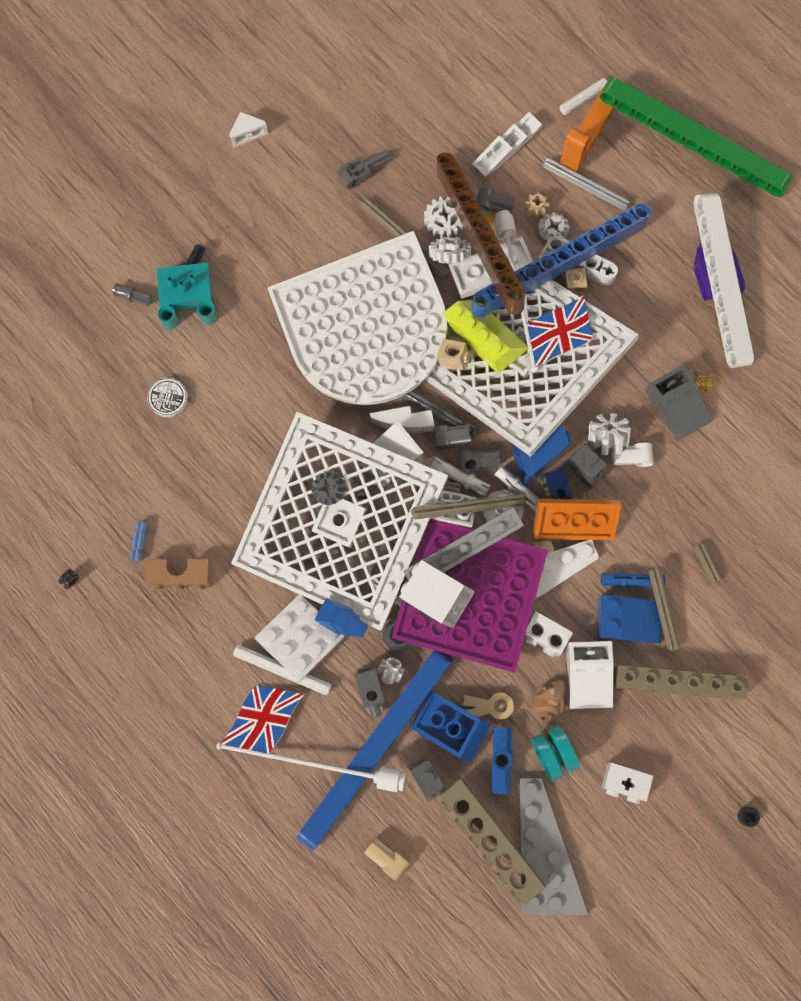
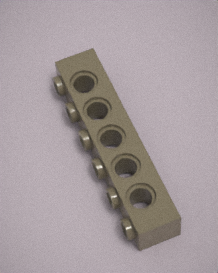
(680, 682)
(533, 883)

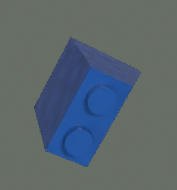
(544, 456)

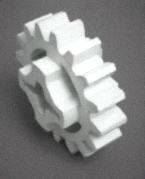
(436, 221)
(449, 250)

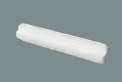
(582, 97)

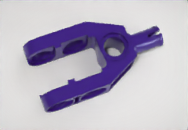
(702, 277)

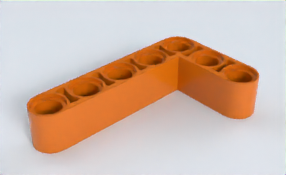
(580, 141)

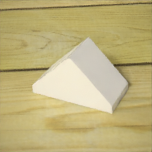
(247, 129)

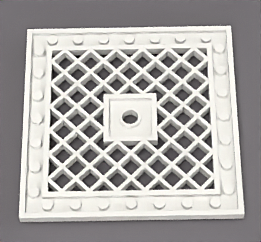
(529, 439)
(262, 520)

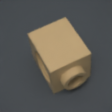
(575, 281)
(448, 349)

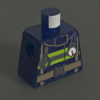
(554, 482)

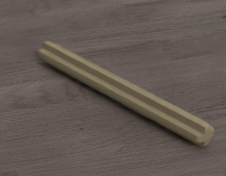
(395, 229)
(468, 506)

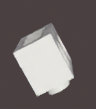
(549, 629)

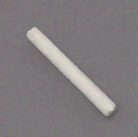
(275, 667)

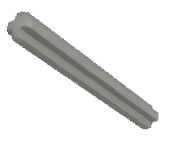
(586, 183)

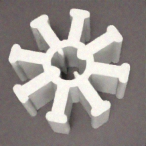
(609, 434)

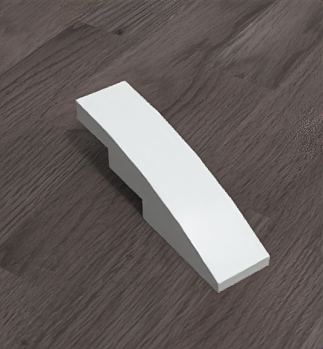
(506, 146)

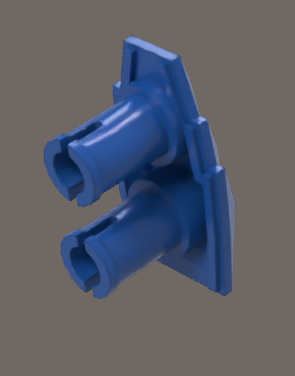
(340, 619)

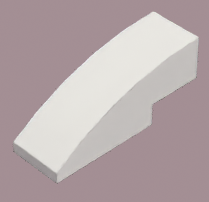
(412, 423)

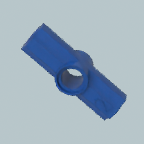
(501, 775)

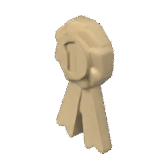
(499, 705)

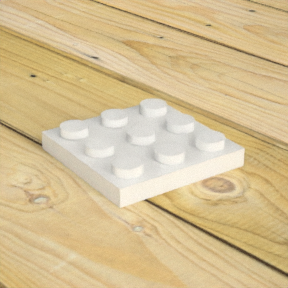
(298, 639)

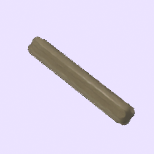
(664, 609)

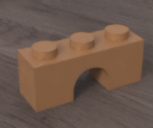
(159, 575)

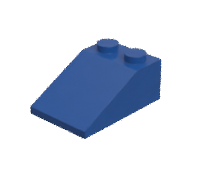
(628, 620)
(450, 727)

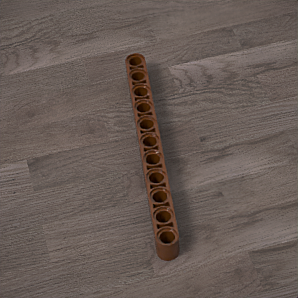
(481, 234)

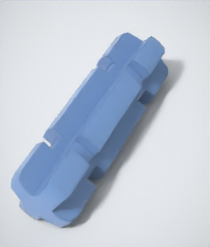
(138, 541)

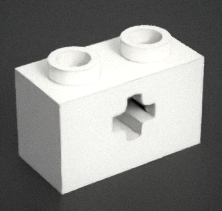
(639, 782)

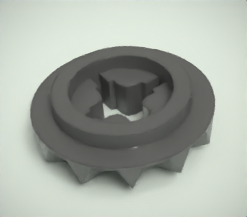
(336, 493)
(394, 644)

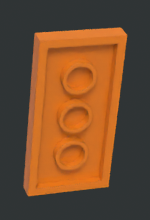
(576, 519)

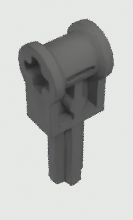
(360, 170)

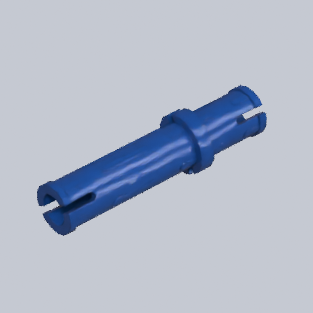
(622, 579)

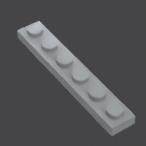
(472, 542)

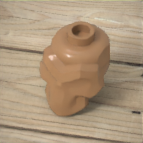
(548, 701)

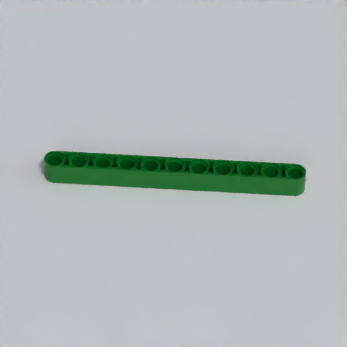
(696, 137)

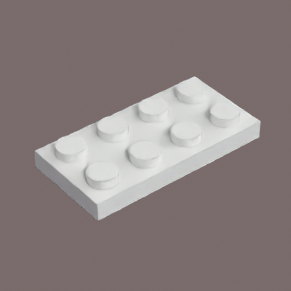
(471, 275)

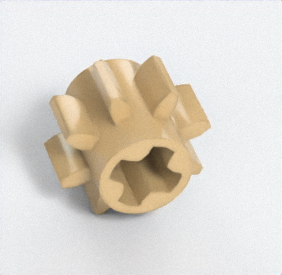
(534, 200)

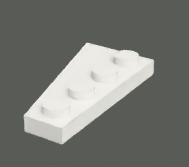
(564, 564)

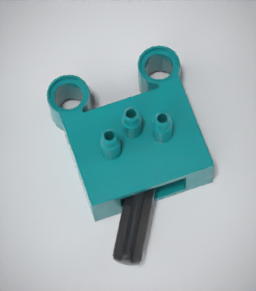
(186, 289)

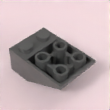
(679, 402)

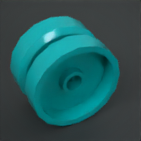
(554, 753)

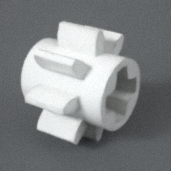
(390, 671)

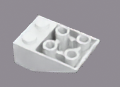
(590, 674)

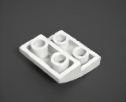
(463, 519)

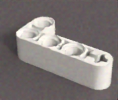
(591, 273)

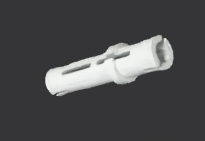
(461, 477)
(517, 487)

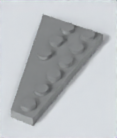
(547, 855)

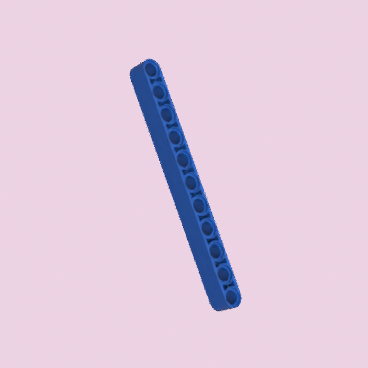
(567, 256)
(374, 749)

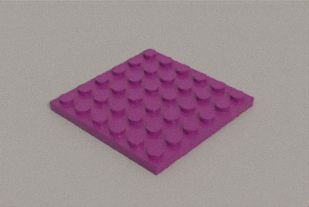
(499, 610)

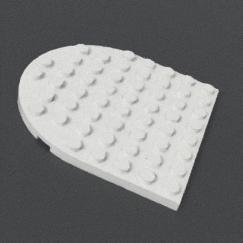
(365, 322)

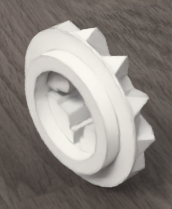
(545, 224)

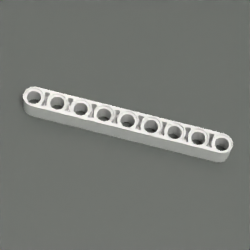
(723, 280)

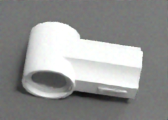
(639, 454)

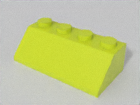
(485, 335)

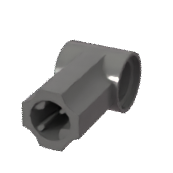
(492, 202)
(448, 436)
(478, 459)

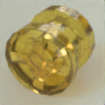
(704, 382)

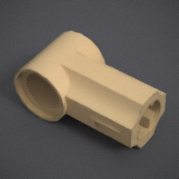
(391, 862)

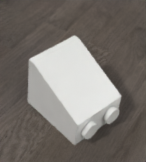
(400, 442)
(436, 594)

